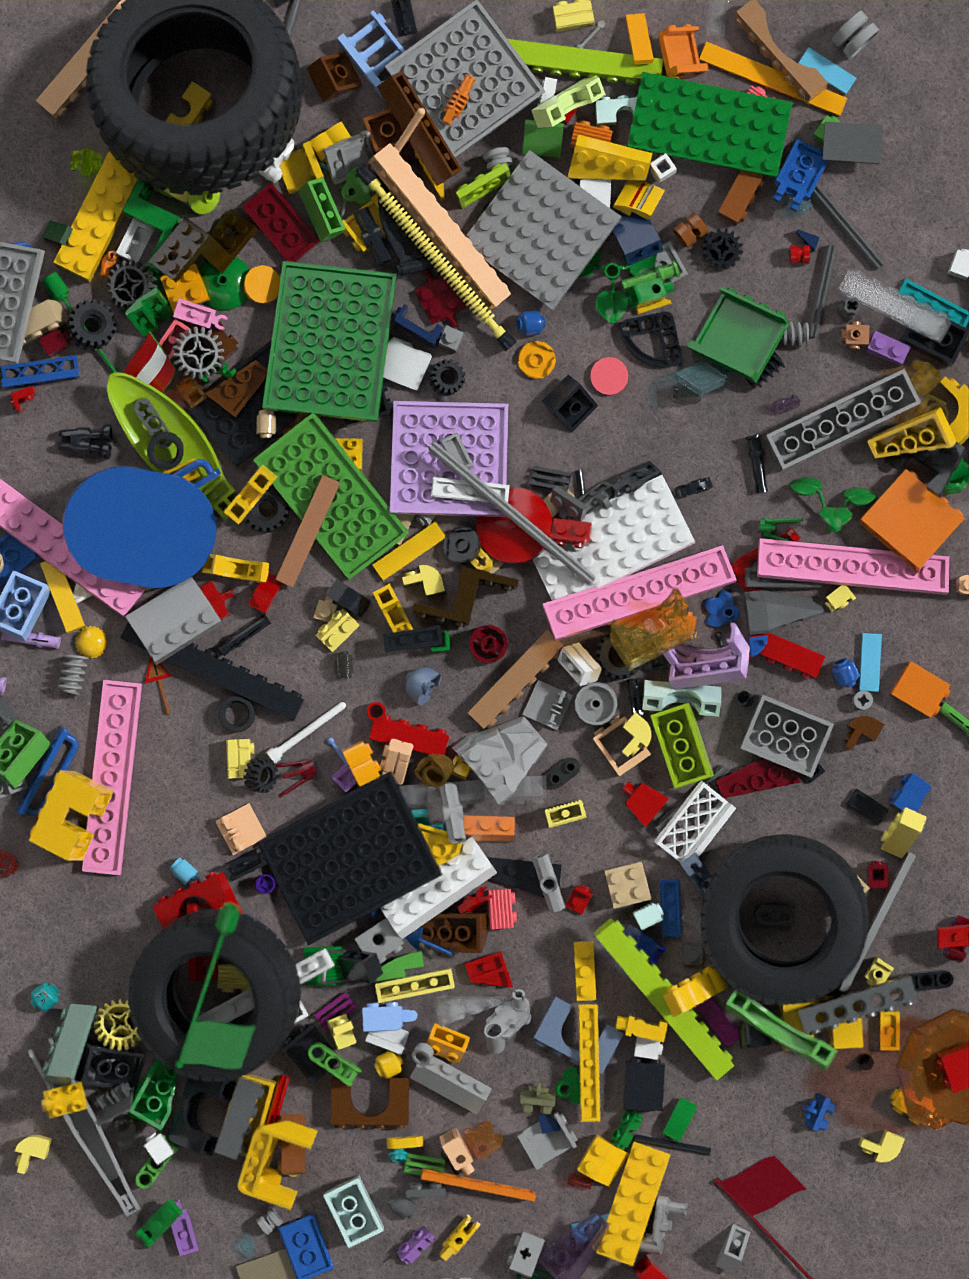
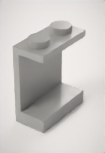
(548, 1145)

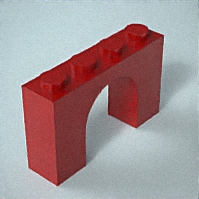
(213, 889)

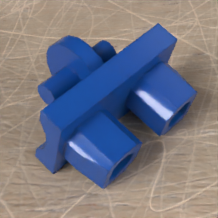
(816, 1112)

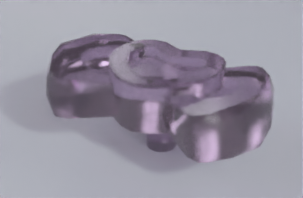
(786, 404)

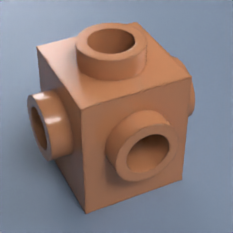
(862, 333)

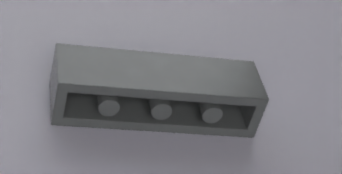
(238, 1118)

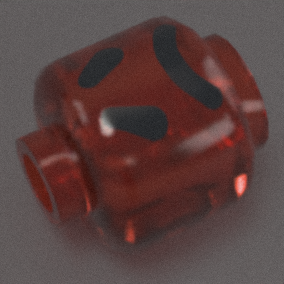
(8, 864)

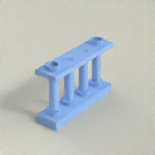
(360, 58)

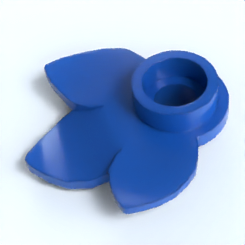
(718, 607)

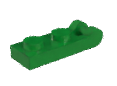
(159, 1223)

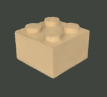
(627, 884)

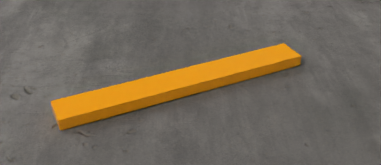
(766, 77)

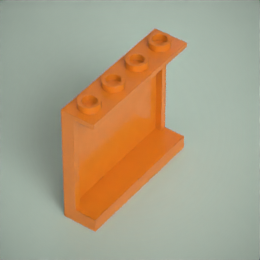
(911, 520)

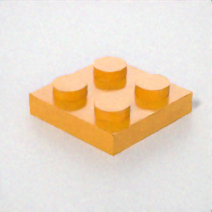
(189, 288)

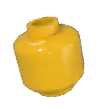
(388, 1064)

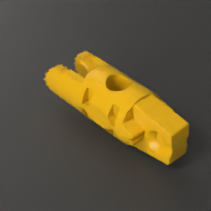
(452, 1246)

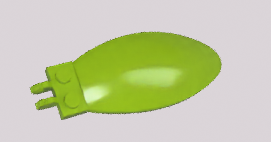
(125, 391)

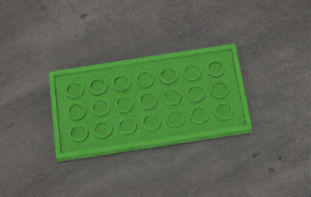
(358, 520)

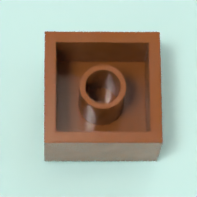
(383, 130)

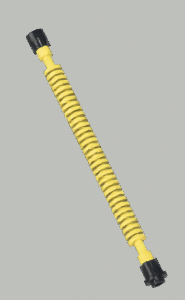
(368, 177)

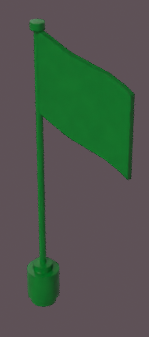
(214, 1041)

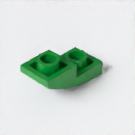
(679, 1120)

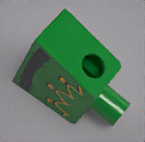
(648, 293)

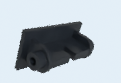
(404, 17)

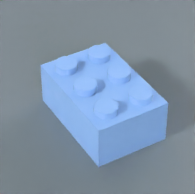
(21, 605)

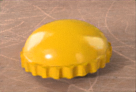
(91, 642)

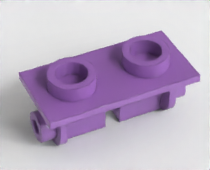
(408, 1250)

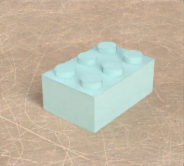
(353, 1211)

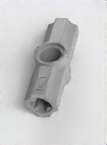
(452, 813)
(551, 893)

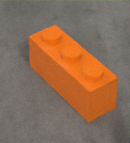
(489, 828)

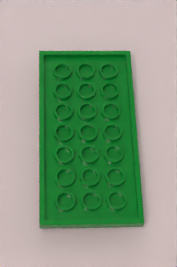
(709, 124)

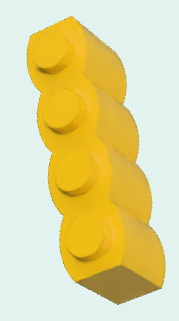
(695, 990)

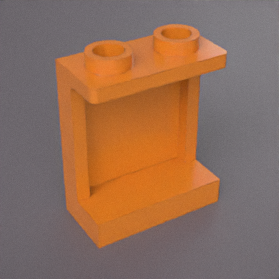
(680, 51)
(920, 689)

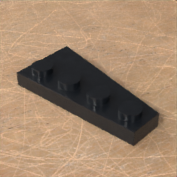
(521, 874)

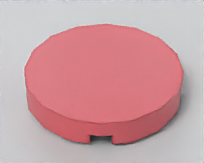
(609, 376)

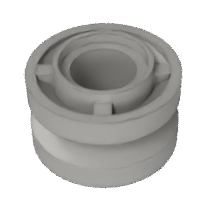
(497, 156)

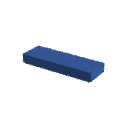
(671, 907)

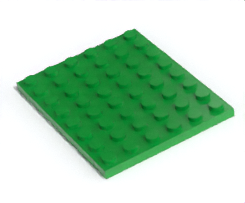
(329, 341)

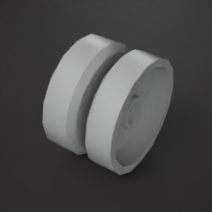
(853, 32)
(590, 713)

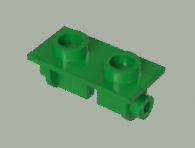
(621, 1137)

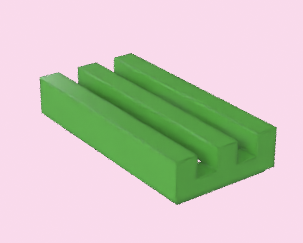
(422, 1157)

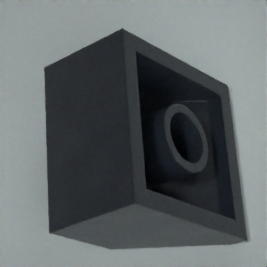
(570, 403)

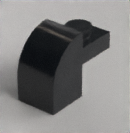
(348, 598)

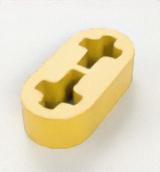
(486, 558)
(404, 1142)

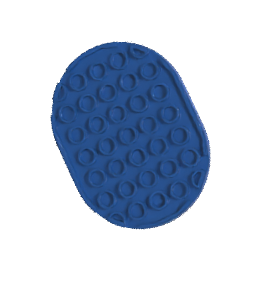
(139, 527)

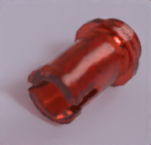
(578, 1180)

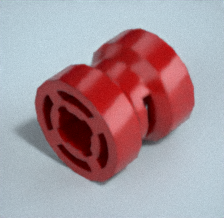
(799, 254)

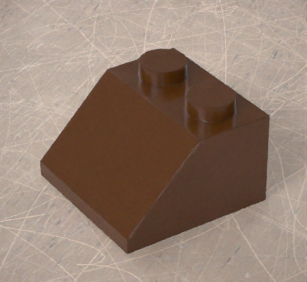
(334, 76)

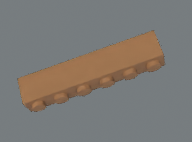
(515, 679)

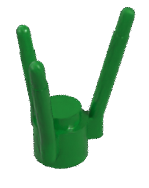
(768, 526)

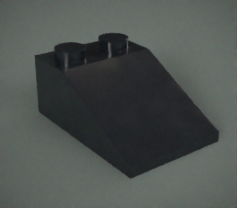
(108, 1067)

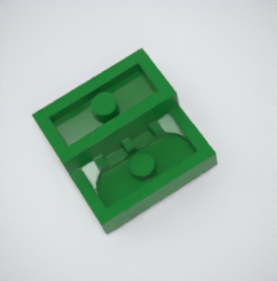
(149, 312)

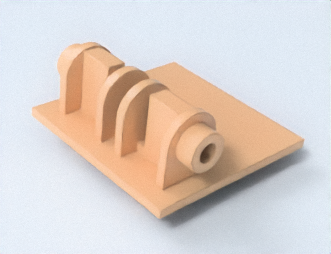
(241, 829)

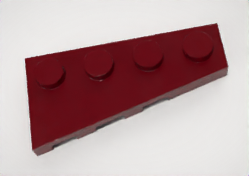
(756, 777)

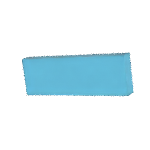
(831, 72)
(870, 662)

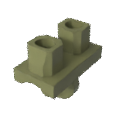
(537, 1096)

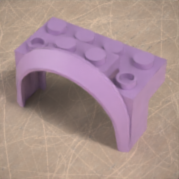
(711, 665)

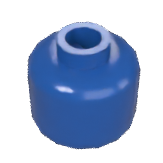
(530, 323)
(845, 672)

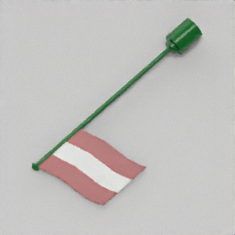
(150, 361)

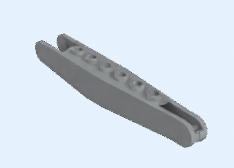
(95, 1144)

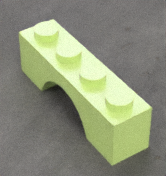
(579, 94)

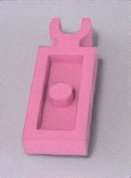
(198, 314)

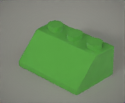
(19, 752)

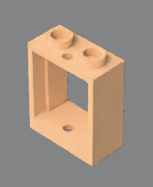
(628, 764)

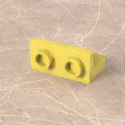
(337, 629)

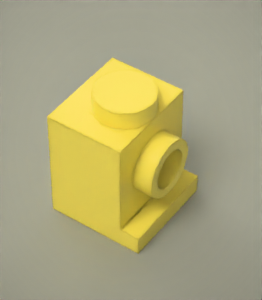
(839, 598)
(878, 965)

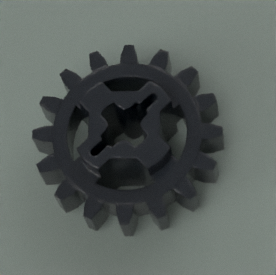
(730, 250)

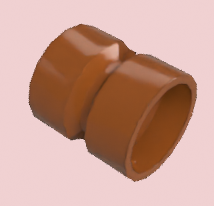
(690, 230)

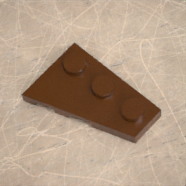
(239, 389)

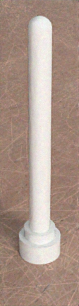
(276, 753)

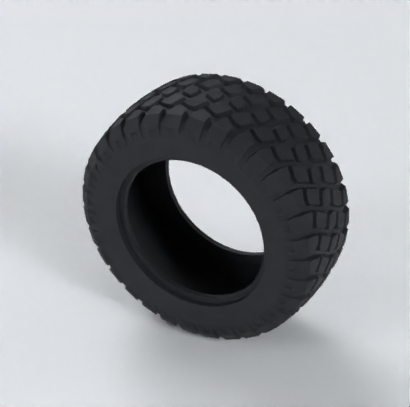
(206, 153)

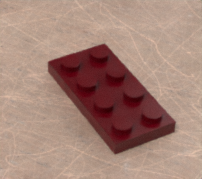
(281, 224)

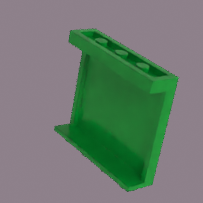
(740, 334)

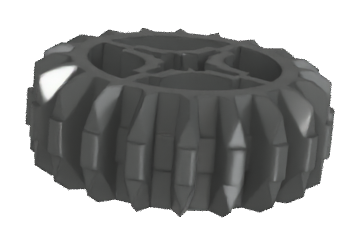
(115, 289)

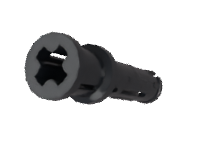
(756, 455)

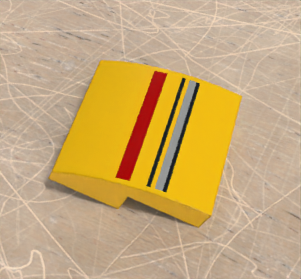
(639, 198)

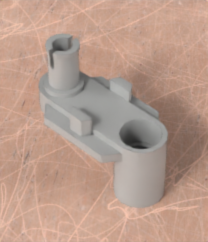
(506, 1022)
(654, 1241)

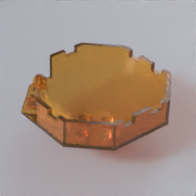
(920, 1077)

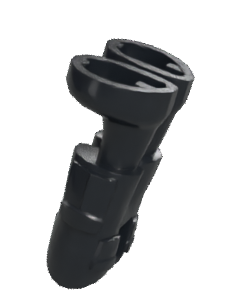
(81, 438)

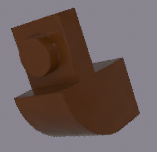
(863, 726)

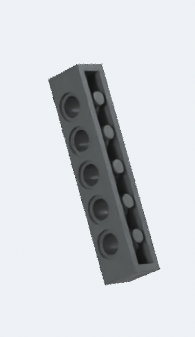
(902, 984)

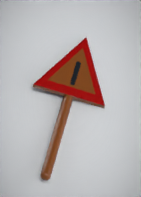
(156, 673)

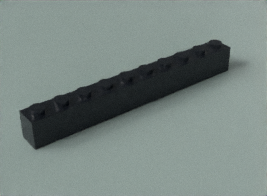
(230, 677)

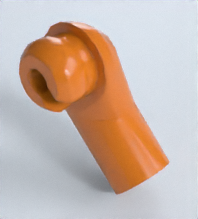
(107, 263)

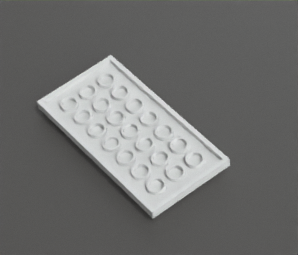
(623, 540)

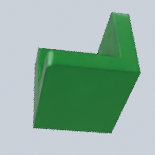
(446, 643)

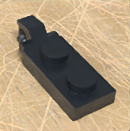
(635, 479)

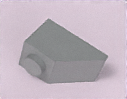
(733, 1249)

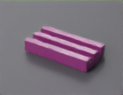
(349, 1001)

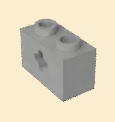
(533, 1246)

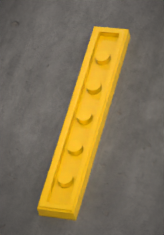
(589, 1062)

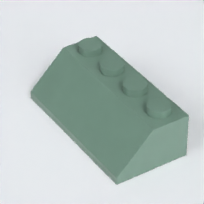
(68, 1044)

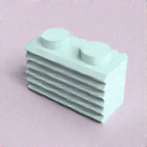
(648, 915)

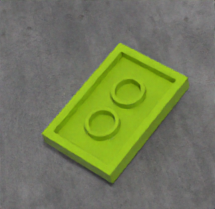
(483, 185)

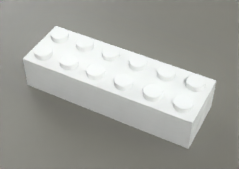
(458, 879)

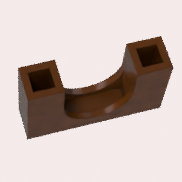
(396, 1113)

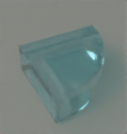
(246, 1245)

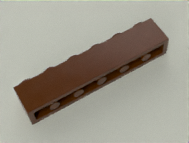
(426, 137)

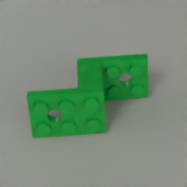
(150, 215)

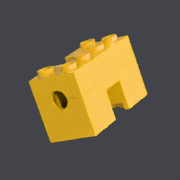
(52, 828)
(841, 1037)

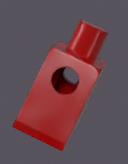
(643, 801)
(648, 1269)

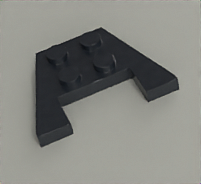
(940, 461)

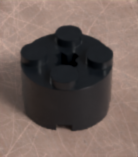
(752, 1037)

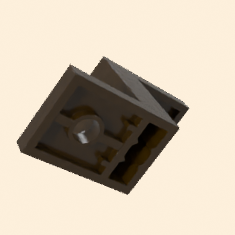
(192, 242)
(465, 596)

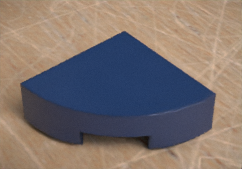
(548, 1124)

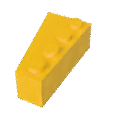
(607, 160)
(918, 434)

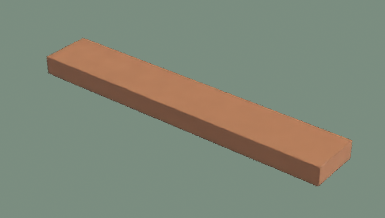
(308, 530)

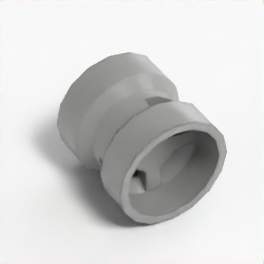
(269, 1221)

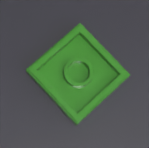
(543, 141)

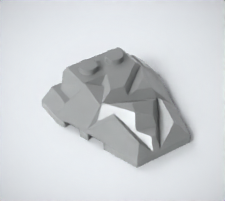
(502, 755)

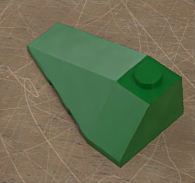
(154, 1096)

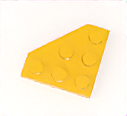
(439, 844)

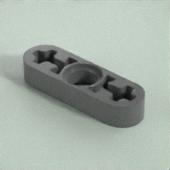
(141, 413)

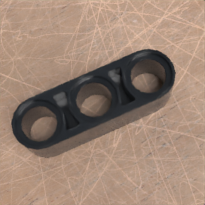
(933, 976)

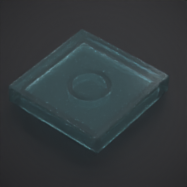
(701, 378)

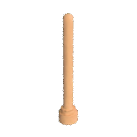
(409, 130)

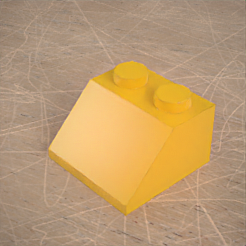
(602, 1161)

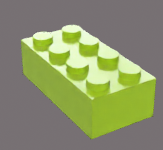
(682, 745)

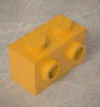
(447, 1043)

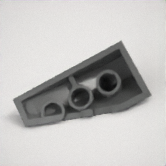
(772, 609)

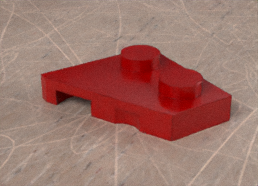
(489, 970)

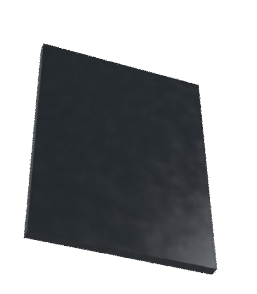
(350, 858)

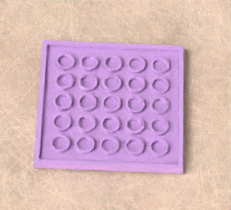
(418, 425)

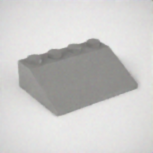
(173, 620)
(786, 735)

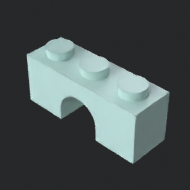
(608, 108)

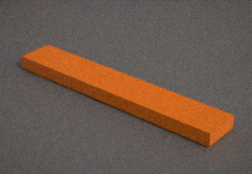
(477, 1184)

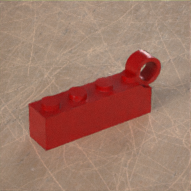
(791, 656)
(421, 738)

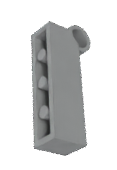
(448, 1080)

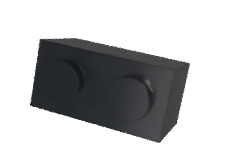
(360, 966)

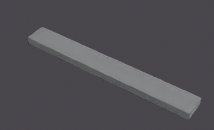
(881, 913)

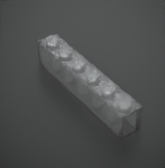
(895, 306)

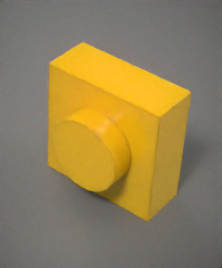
(460, 769)

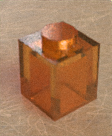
(191, 391)

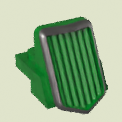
(332, 976)

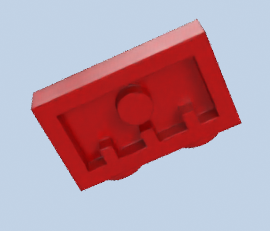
(571, 532)

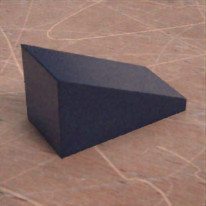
(808, 238)

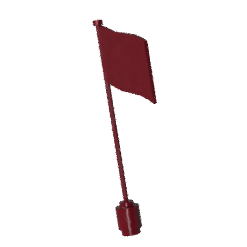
(761, 1189)

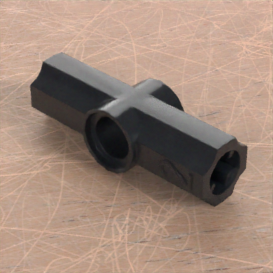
(372, 236)

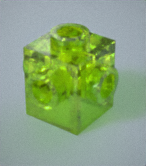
(85, 162)

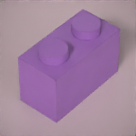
(887, 348)

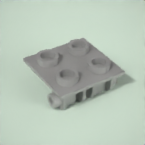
(547, 705)

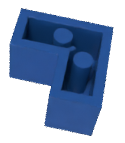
(910, 793)

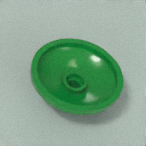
(229, 294)

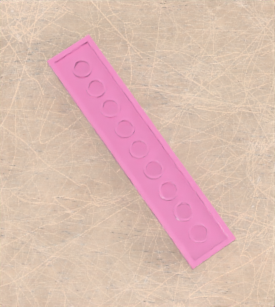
(46, 538)
(849, 567)
(638, 592)
(114, 770)

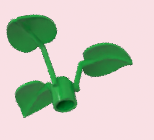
(614, 304)
(834, 516)

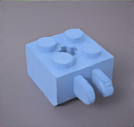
(386, 1018)

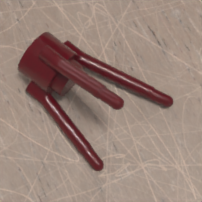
(306, 770)

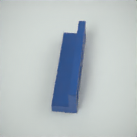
(40, 378)

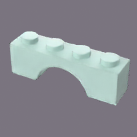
(660, 694)

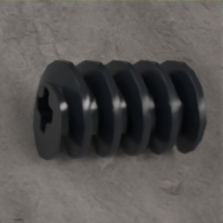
(772, 365)

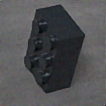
(943, 352)

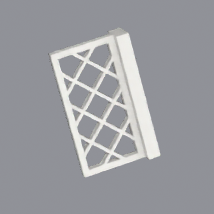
(703, 832)

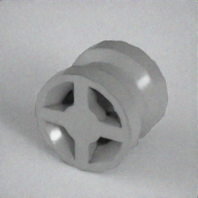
(860, 702)

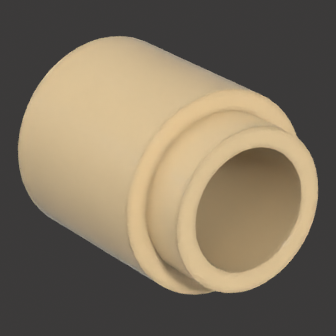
(266, 424)

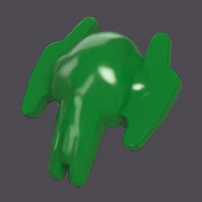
(219, 370)

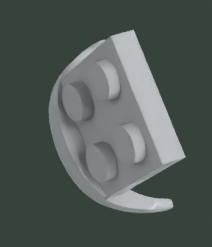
(348, 155)

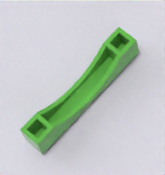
(803, 1045)

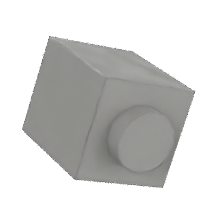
(451, 339)

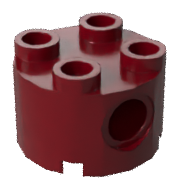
(488, 644)

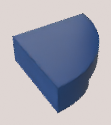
(757, 644)

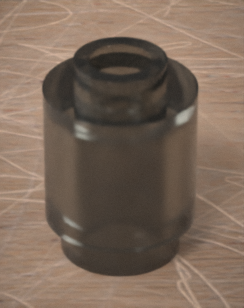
(343, 665)

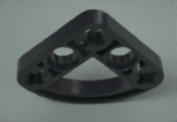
(656, 326)

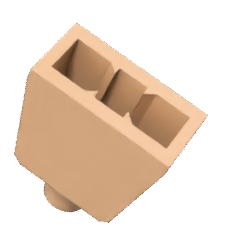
(455, 1146)

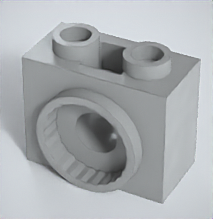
(391, 943)

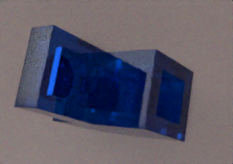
(648, 945)

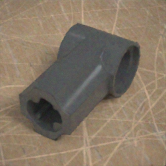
(849, 308)

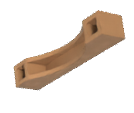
(805, 79)

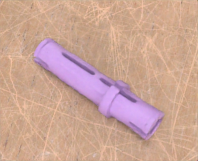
(50, 641)

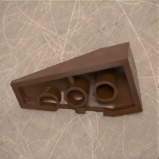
(458, 931)

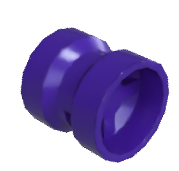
(265, 883)

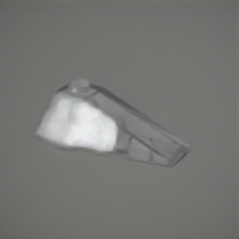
(456, 1007)

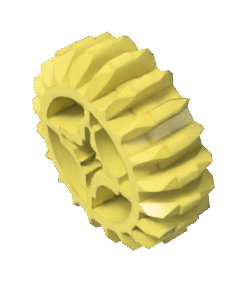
(111, 1038)

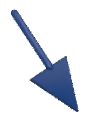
(415, 938)

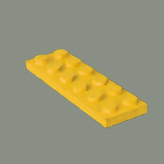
(633, 1203)

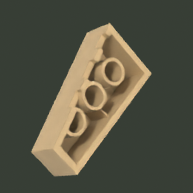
(45, 318)

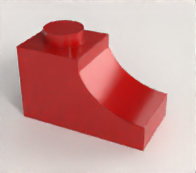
(265, 594)

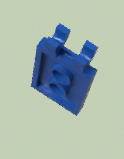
(800, 173)

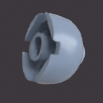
(421, 683)

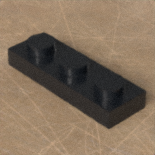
(412, 639)

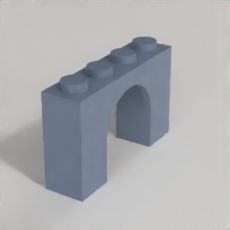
(550, 1034)

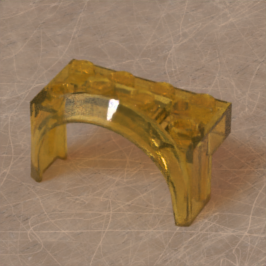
(649, 635)

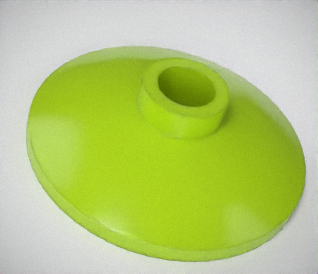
(201, 204)

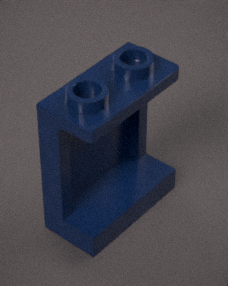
(637, 238)
(401, 322)

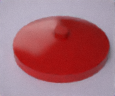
(505, 539)

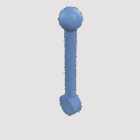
(330, 741)

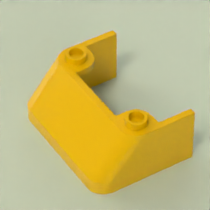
(263, 1181)

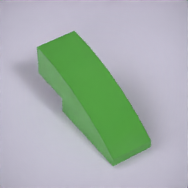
(397, 966)

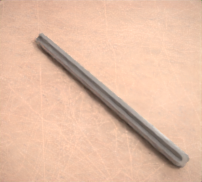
(511, 513)

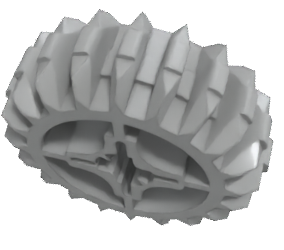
(197, 343)

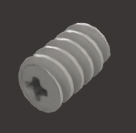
(796, 334)
(72, 673)

